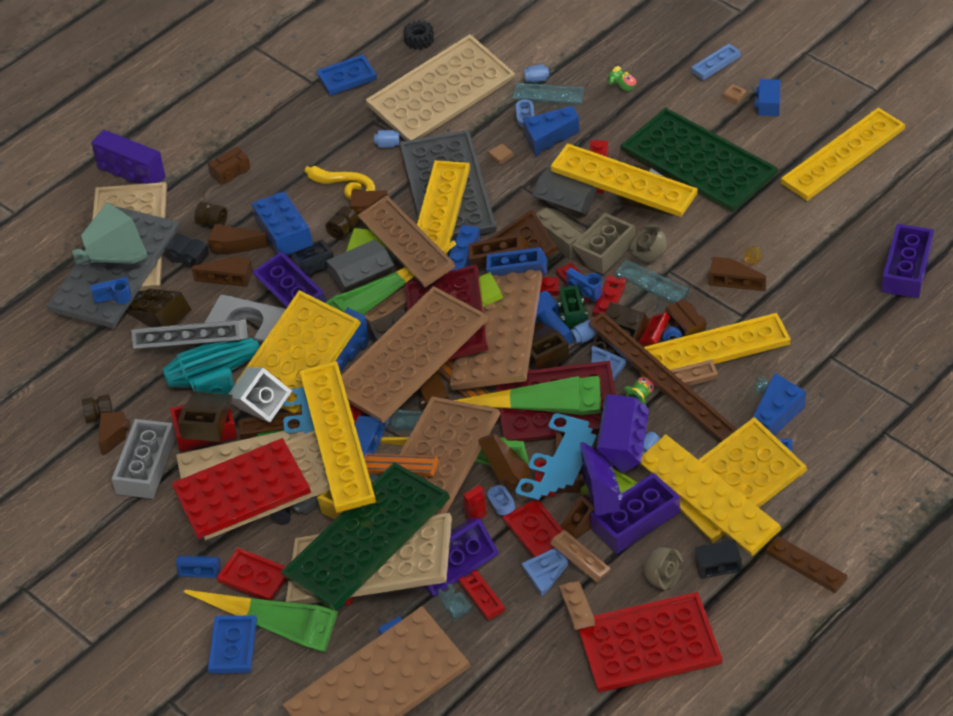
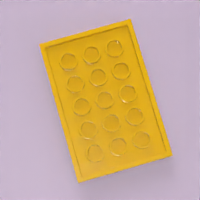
(303, 338)
(753, 465)

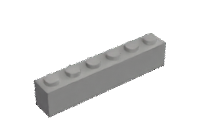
(189, 333)

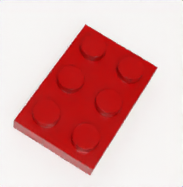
(533, 527)
(252, 575)

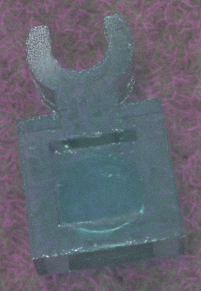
(454, 603)

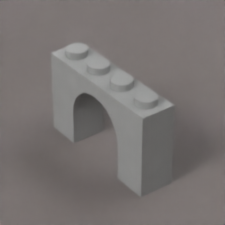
(233, 308)

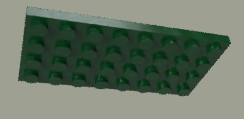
(699, 159)
(365, 537)

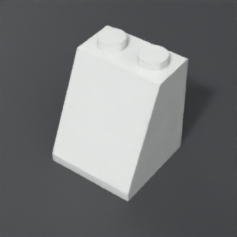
(259, 393)

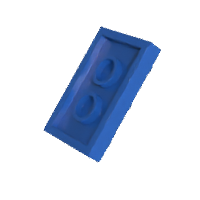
(346, 74)
(232, 644)

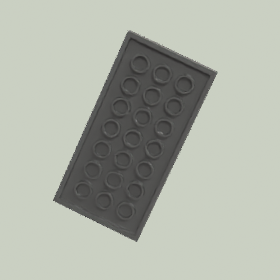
(452, 147)
(75, 294)

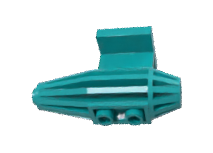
(209, 366)

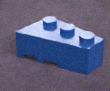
(548, 128)
(356, 343)
(780, 404)

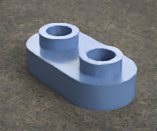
(524, 110)
(501, 500)

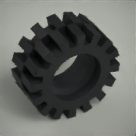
(418, 34)

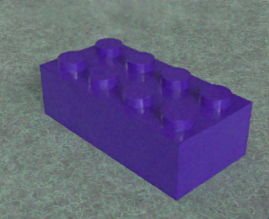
(127, 159)
(907, 260)
(642, 511)

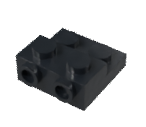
(312, 257)

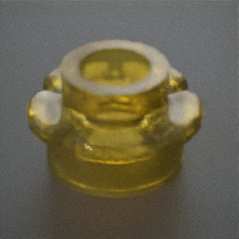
(748, 255)

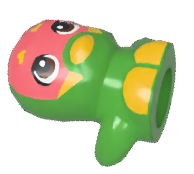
(623, 79)
(641, 389)

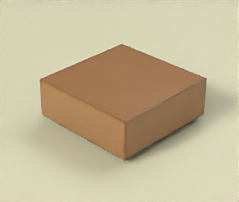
(734, 94)
(501, 154)

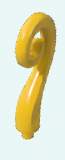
(325, 177)

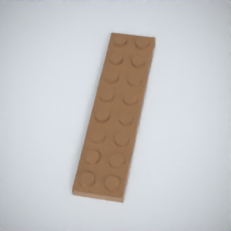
(406, 241)

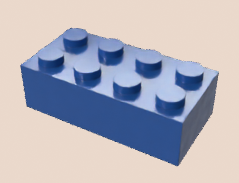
(282, 223)

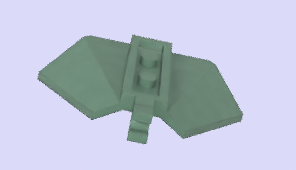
(111, 239)

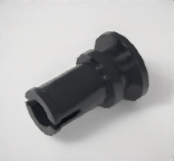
(282, 516)

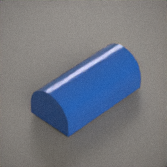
(551, 319)
(198, 566)

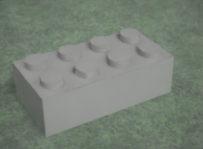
(144, 458)

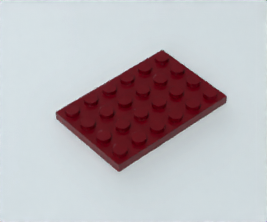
(465, 286)
(534, 424)

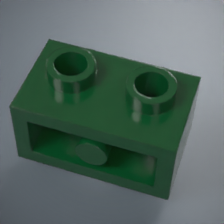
(572, 306)

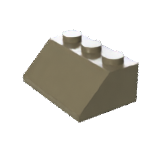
(561, 230)
(604, 242)

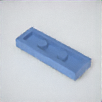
(716, 62)

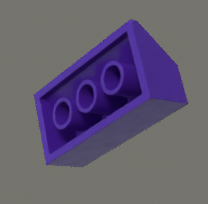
(286, 279)
(622, 431)
(600, 481)
(468, 550)

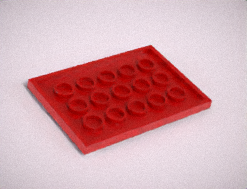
(240, 488)
(649, 642)

